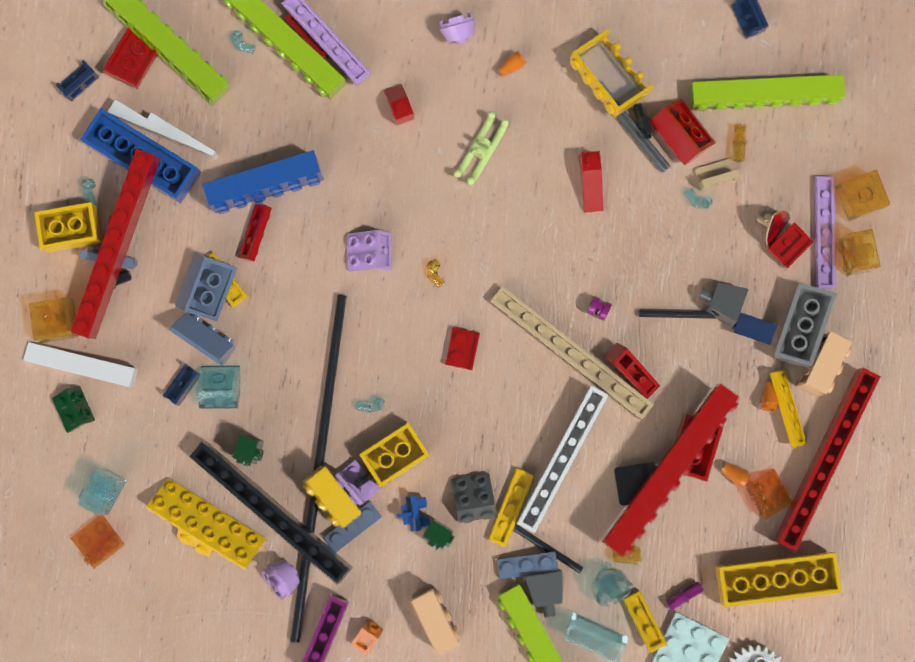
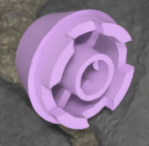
(458, 28)
(281, 578)

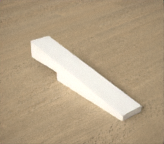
(160, 128)
(80, 364)

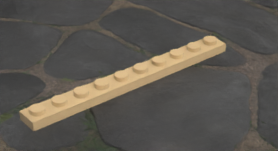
(572, 353)

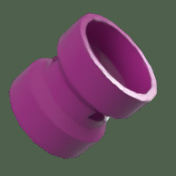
(599, 308)

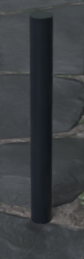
(675, 314)
(547, 548)

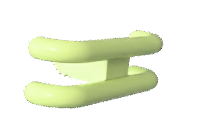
(482, 148)

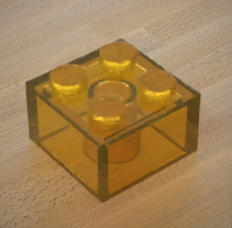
(862, 195)
(859, 252)
(52, 319)

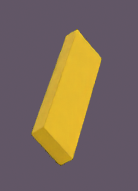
(788, 408)
(510, 507)

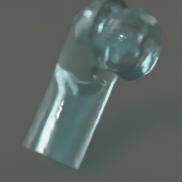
(239, 43)
(88, 186)
(698, 202)
(369, 407)

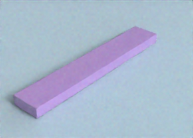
(327, 40)
(825, 232)

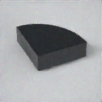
(363, 480)

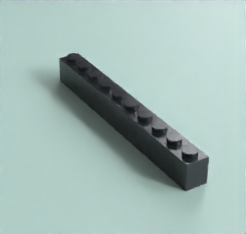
(271, 512)

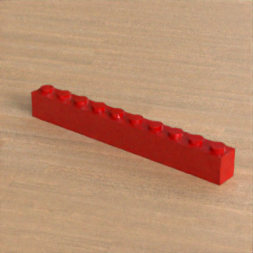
(115, 244)
(826, 459)
(670, 470)

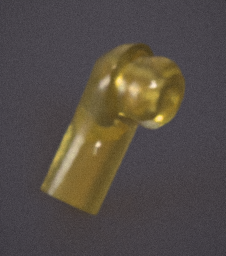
(432, 273)

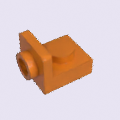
(367, 637)

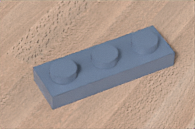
(342, 536)
(527, 565)

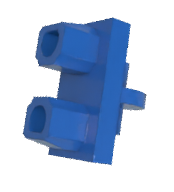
(411, 515)

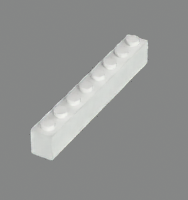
(562, 459)

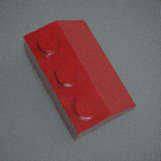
(682, 131)
(702, 466)

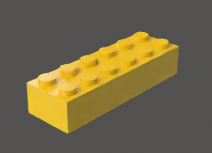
(778, 579)

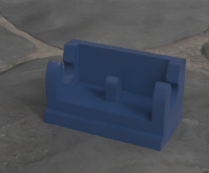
(750, 17)
(78, 81)
(754, 328)
(182, 385)

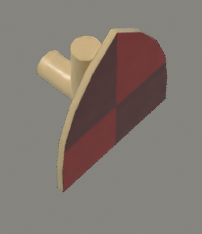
(775, 224)

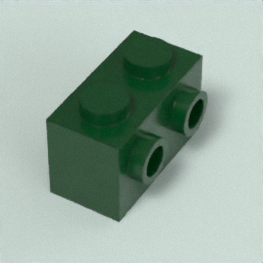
(248, 450)
(438, 535)

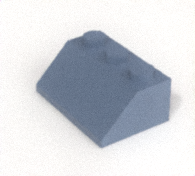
(205, 287)
(204, 338)

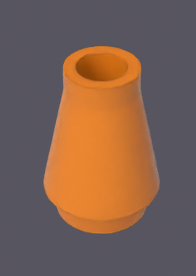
(512, 64)
(769, 400)
(736, 474)

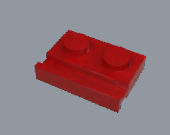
(790, 245)
(462, 348)

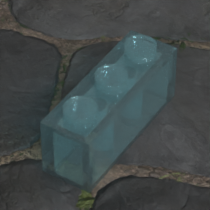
(595, 637)

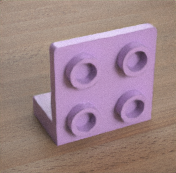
(369, 251)
(346, 480)

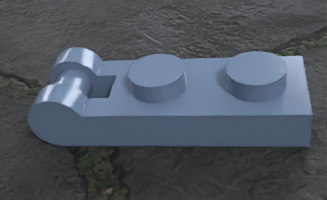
(91, 254)

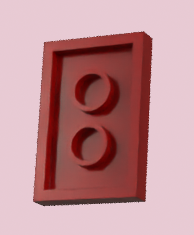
(130, 60)

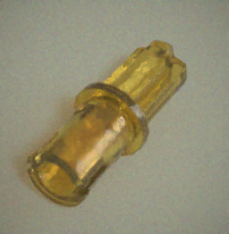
(739, 142)

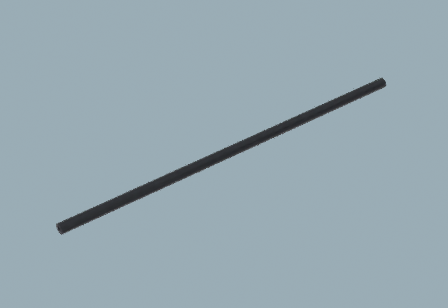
(319, 460)

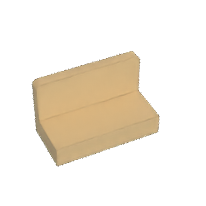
(716, 174)

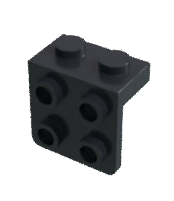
(630, 480)

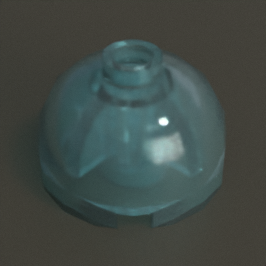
(610, 586)

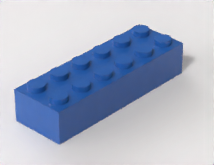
(118, 143)
(263, 182)

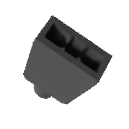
(725, 302)
(546, 590)

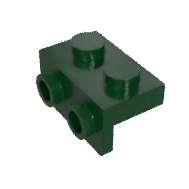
(73, 408)

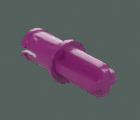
(684, 596)

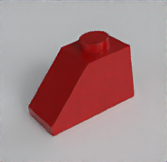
(399, 104)

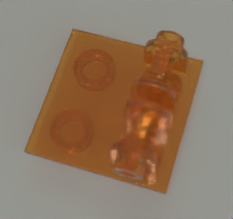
(768, 494)
(97, 541)

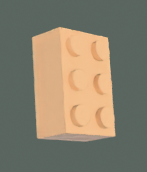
(827, 364)
(436, 620)

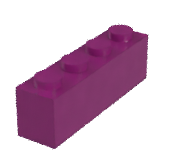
(326, 629)

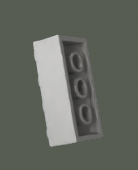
(805, 325)

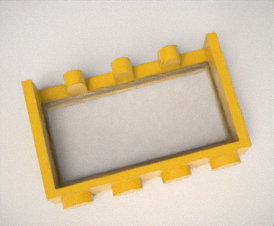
(609, 74)

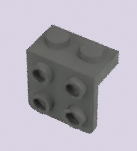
(474, 497)

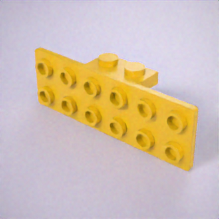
(205, 525)

